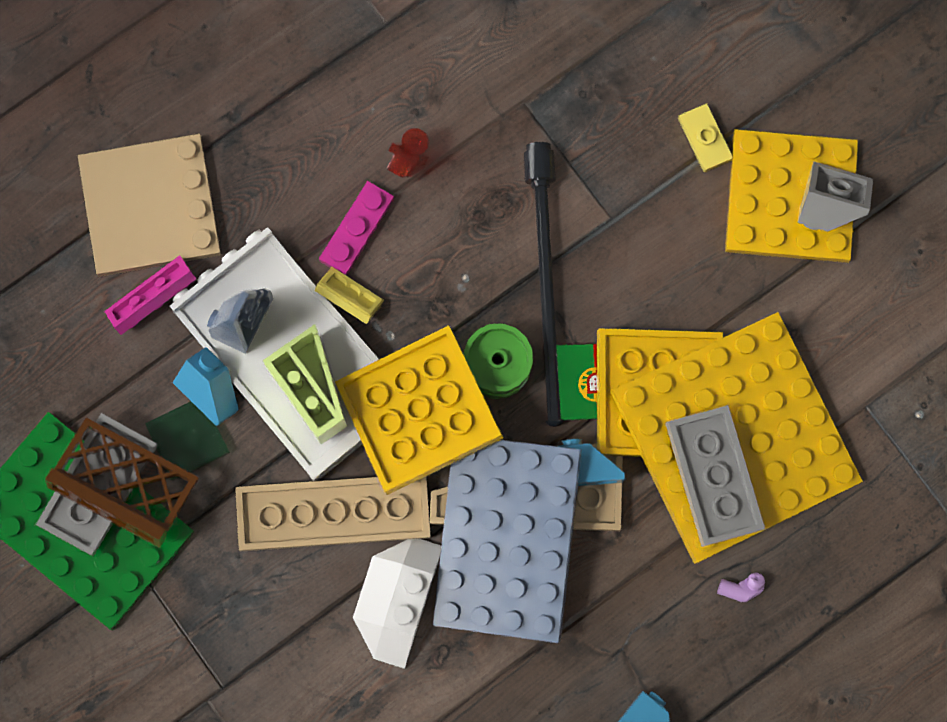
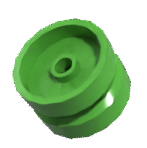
(516, 358)

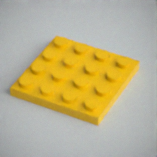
(767, 194)
(624, 357)
(418, 410)

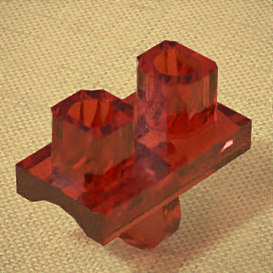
(408, 152)

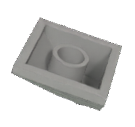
(834, 198)

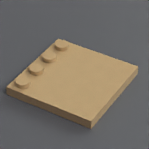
(148, 205)

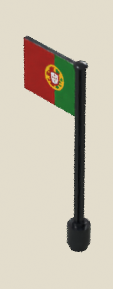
(568, 368)

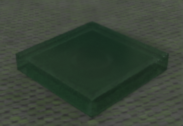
(187, 438)

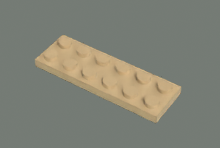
(329, 513)

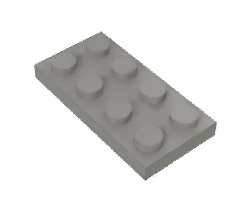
(715, 476)
(74, 522)

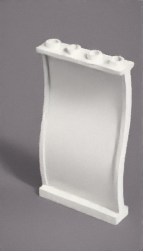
(293, 310)

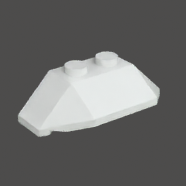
(396, 598)

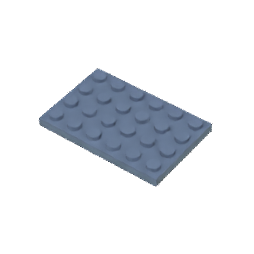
(508, 540)

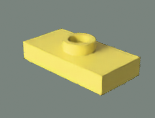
(705, 138)
(349, 295)

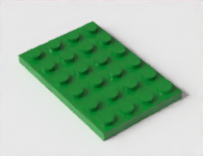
(123, 563)

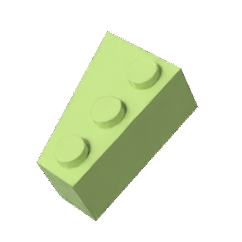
(307, 382)

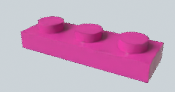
(356, 228)
(150, 295)

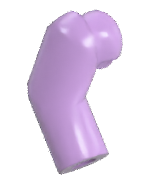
(744, 590)

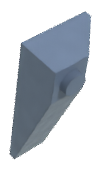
(240, 318)

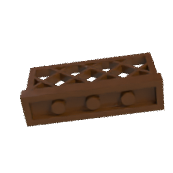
(108, 506)

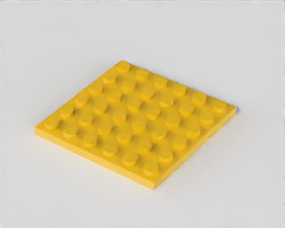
(777, 415)

